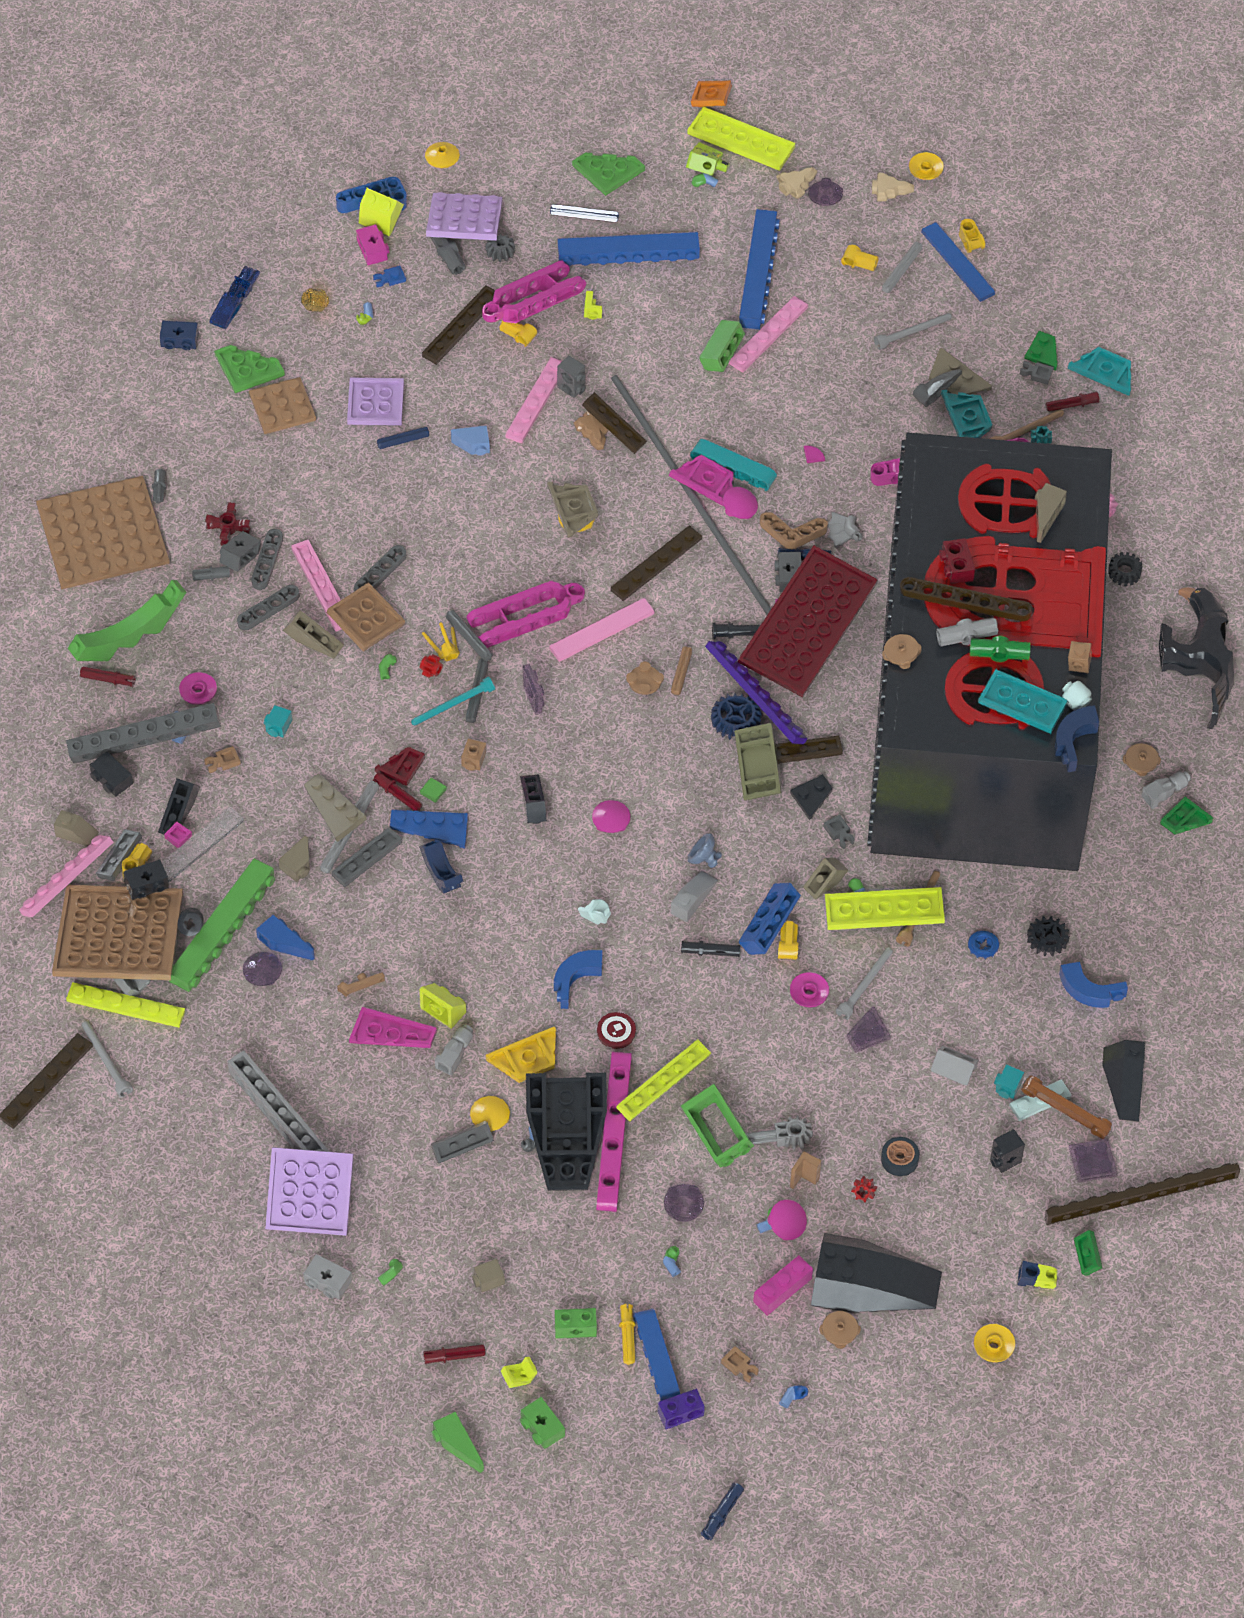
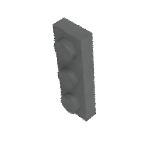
(121, 850)
(462, 1142)

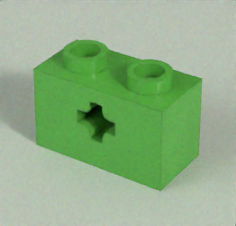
(575, 1323)
(540, 1412)

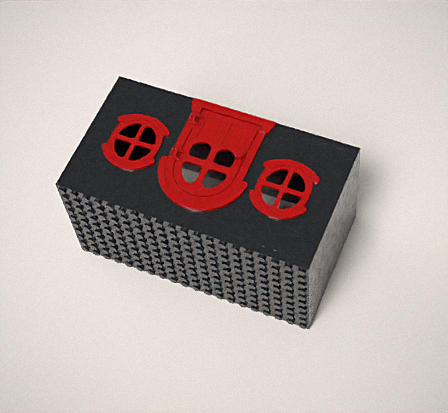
(966, 778)

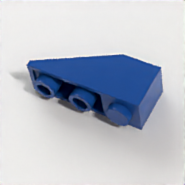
(280, 938)

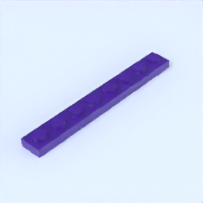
(756, 692)

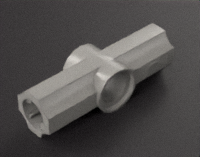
(965, 630)

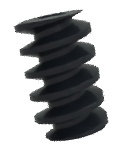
(190, 930)

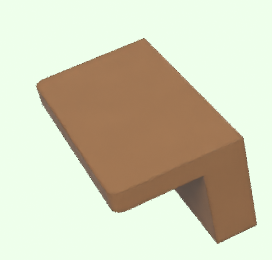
(807, 1168)

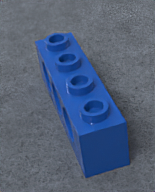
(769, 918)

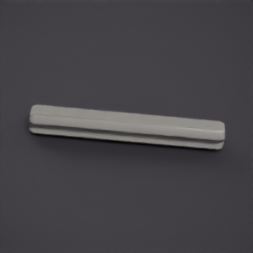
(902, 267)

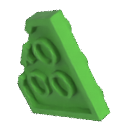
(608, 170)
(247, 367)

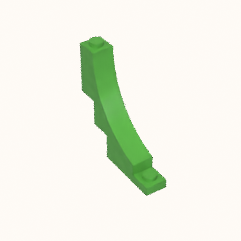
(127, 633)

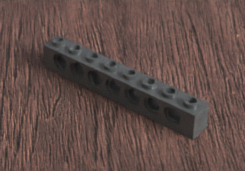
(143, 733)

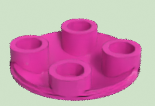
(740, 503)
(611, 816)
(787, 1219)

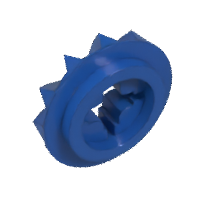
(978, 938)

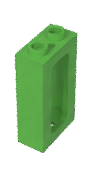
(701, 1101)

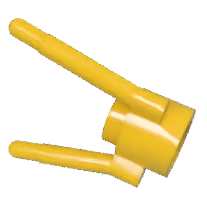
(449, 651)

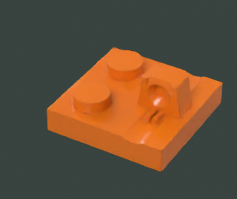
(711, 93)

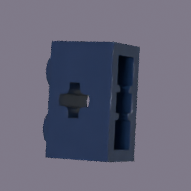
(179, 335)

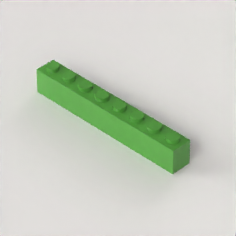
(222, 924)

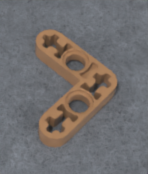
(790, 537)

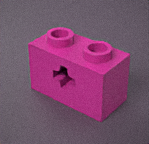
(372, 245)

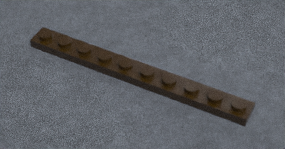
(1143, 1193)

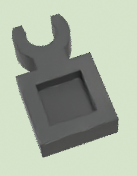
(1039, 373)
(838, 829)

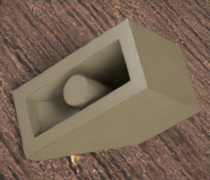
(74, 828)
(296, 860)
(825, 877)

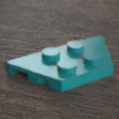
(1105, 369)
(967, 414)

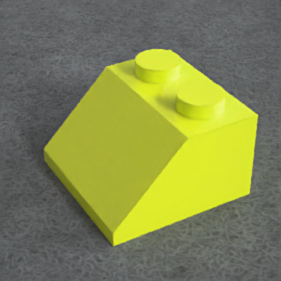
(379, 210)
(442, 1004)

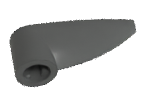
(931, 391)

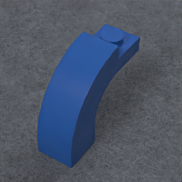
(576, 966)
(1087, 992)

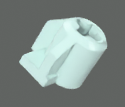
(596, 912)

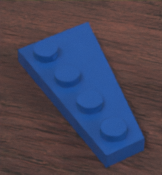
(441, 826)

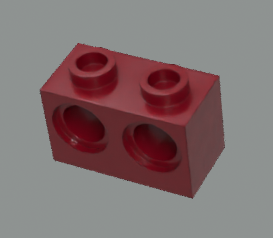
(959, 560)

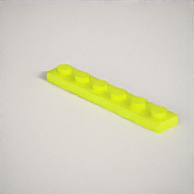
(125, 1004)
(663, 1080)

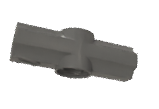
(450, 254)

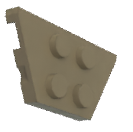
(967, 382)
(573, 506)

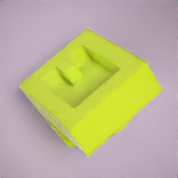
(592, 310)

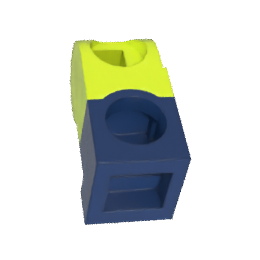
(1037, 1275)

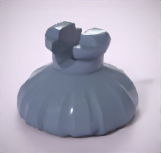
(704, 851)

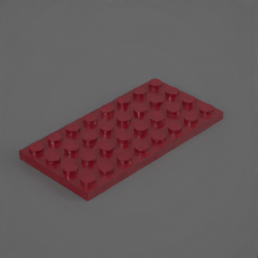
(807, 621)

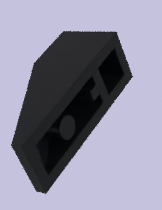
(533, 799)
(179, 804)

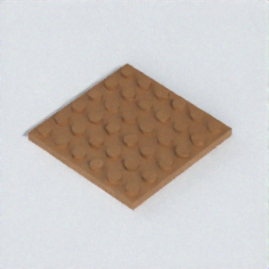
(102, 532)
(116, 936)

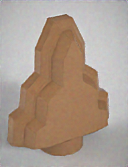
(592, 429)

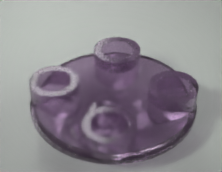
(825, 192)
(262, 969)
(683, 1202)

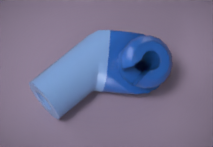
(793, 1393)

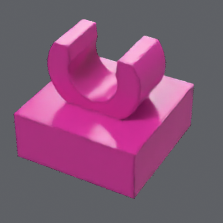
(178, 835)

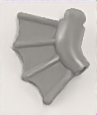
(843, 529)

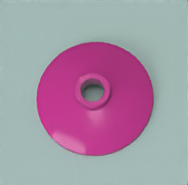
(195, 682)
(809, 982)

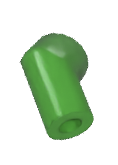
(384, 665)
(392, 1272)

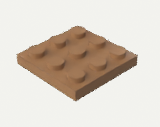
(282, 405)
(365, 617)

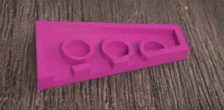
(389, 1030)

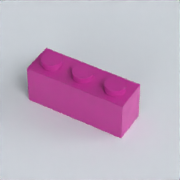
(783, 1285)

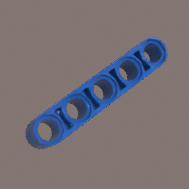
(657, 1354)

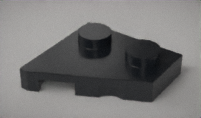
(812, 795)

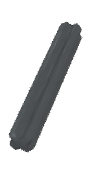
(469, 635)
(474, 701)

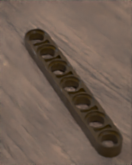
(972, 605)

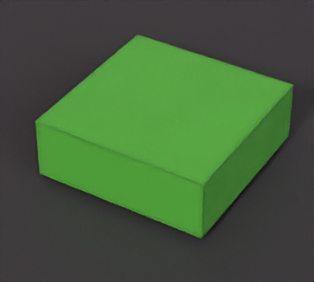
(433, 790)

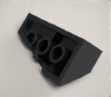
(1124, 1074)

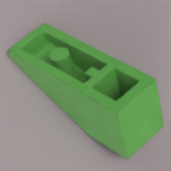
(455, 1439)

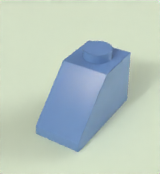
(472, 439)

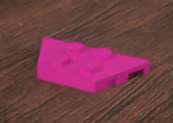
(705, 477)

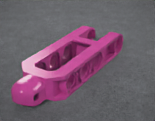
(544, 280)
(508, 629)

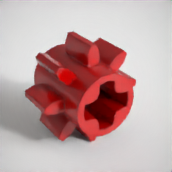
(431, 666)
(868, 1185)

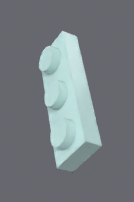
(1028, 1106)

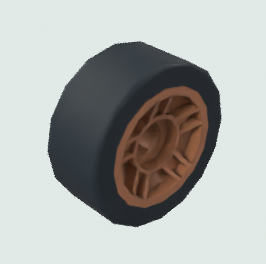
(900, 1146)

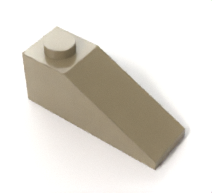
(1049, 504)
(312, 635)

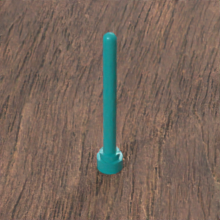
(485, 686)

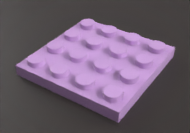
(464, 216)
(309, 1191)

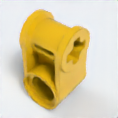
(970, 235)

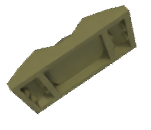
(758, 761)

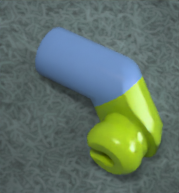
(365, 317)

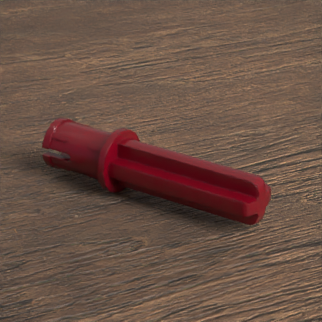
(1082, 399)
(107, 676)
(391, 787)
(444, 1355)

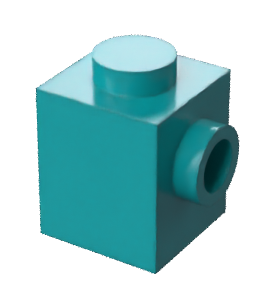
(278, 721)
(1009, 1082)

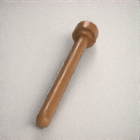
(1027, 428)
(906, 934)

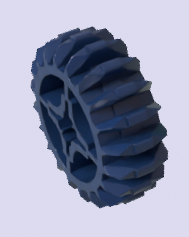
(737, 709)

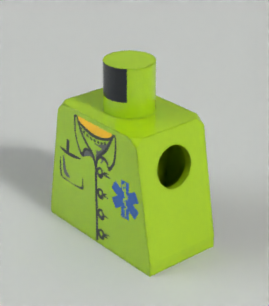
(706, 160)

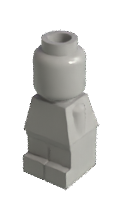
(1164, 788)
(454, 1050)

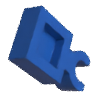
(391, 276)

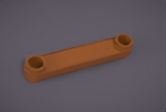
(1034, 1087)

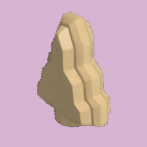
(796, 181)
(889, 187)

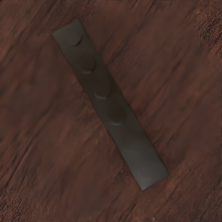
(458, 326)
(656, 563)
(45, 1080)

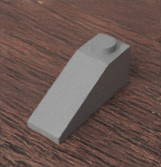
(692, 896)

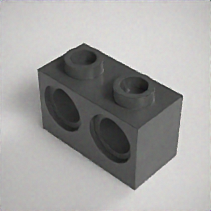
(571, 376)

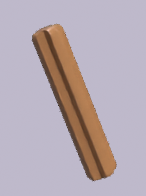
(681, 670)

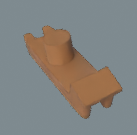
(363, 982)

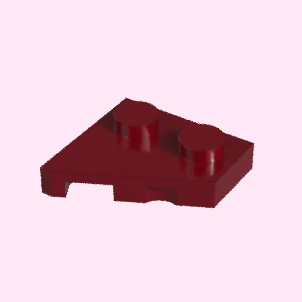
(402, 766)

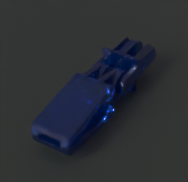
(231, 300)

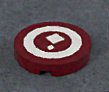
(616, 1030)

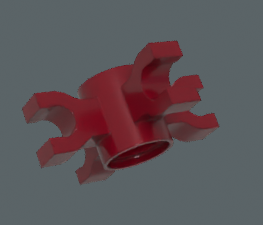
(227, 523)

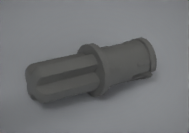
(159, 485)
(210, 573)

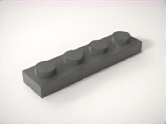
(366, 857)

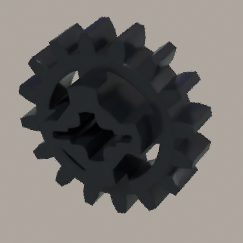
(1048, 942)

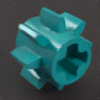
(1041, 435)

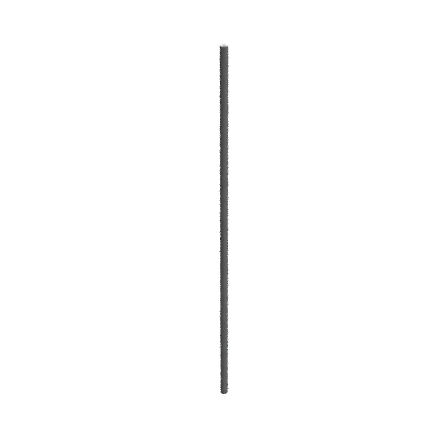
(710, 523)

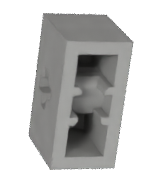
(321, 1269)

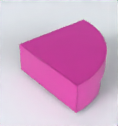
(813, 454)

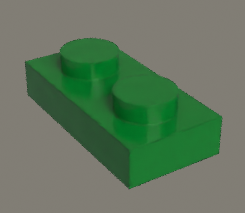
(1088, 1253)

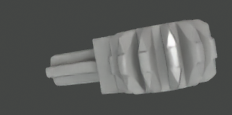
(783, 1133)

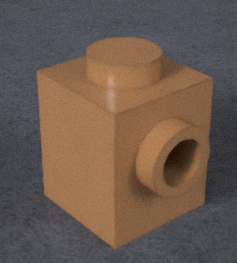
(1079, 656)
(473, 755)

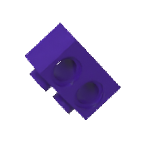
(681, 1409)

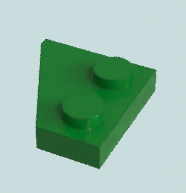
(1043, 350)
(1185, 817)

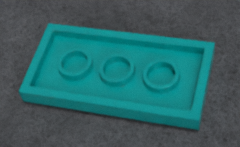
(1023, 701)

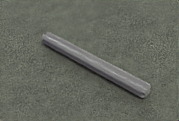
(337, 847)

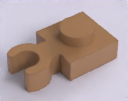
(224, 758)
(738, 1362)

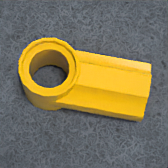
(855, 257)
(520, 332)
(138, 857)
(788, 942)

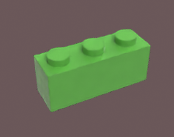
(722, 346)

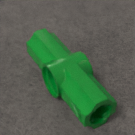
(1000, 649)

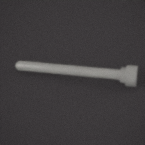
(884, 340)
(847, 1007)
(121, 1084)

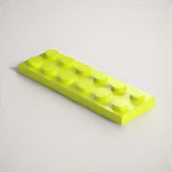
(741, 138)
(884, 908)

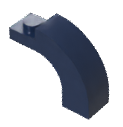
(1074, 725)
(439, 867)

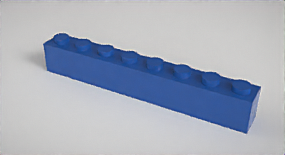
(629, 248)
(758, 269)

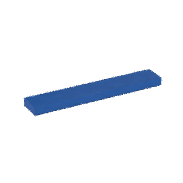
(958, 262)

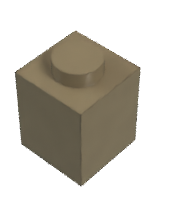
(488, 1276)

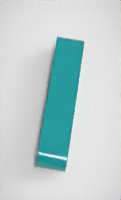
(742, 467)

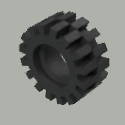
(1122, 577)

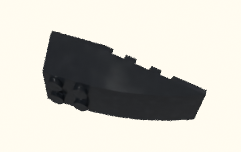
(566, 1126)
(867, 1277)

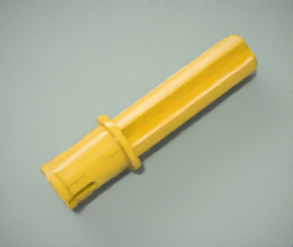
(627, 1326)

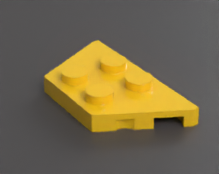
(525, 1056)

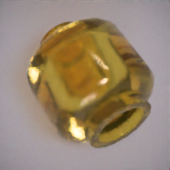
(314, 299)

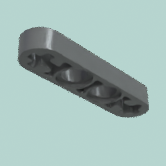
(267, 559)
(383, 573)
(267, 607)

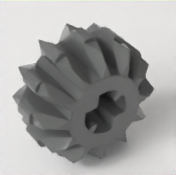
(501, 248)

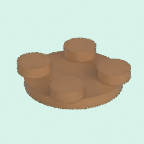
(901, 650)
(644, 679)
(1141, 758)
(840, 1328)

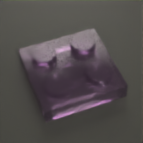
(533, 690)
(1092, 1160)

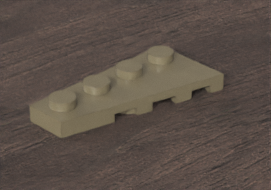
(334, 808)

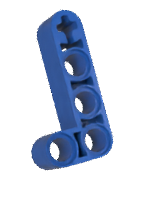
(350, 199)

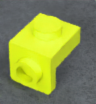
(519, 1374)

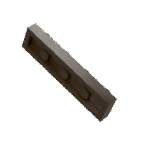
(614, 423)
(809, 750)

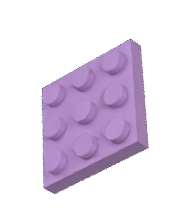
(375, 401)

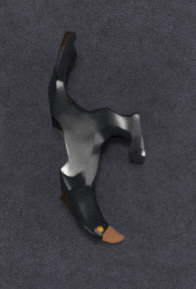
(1205, 652)

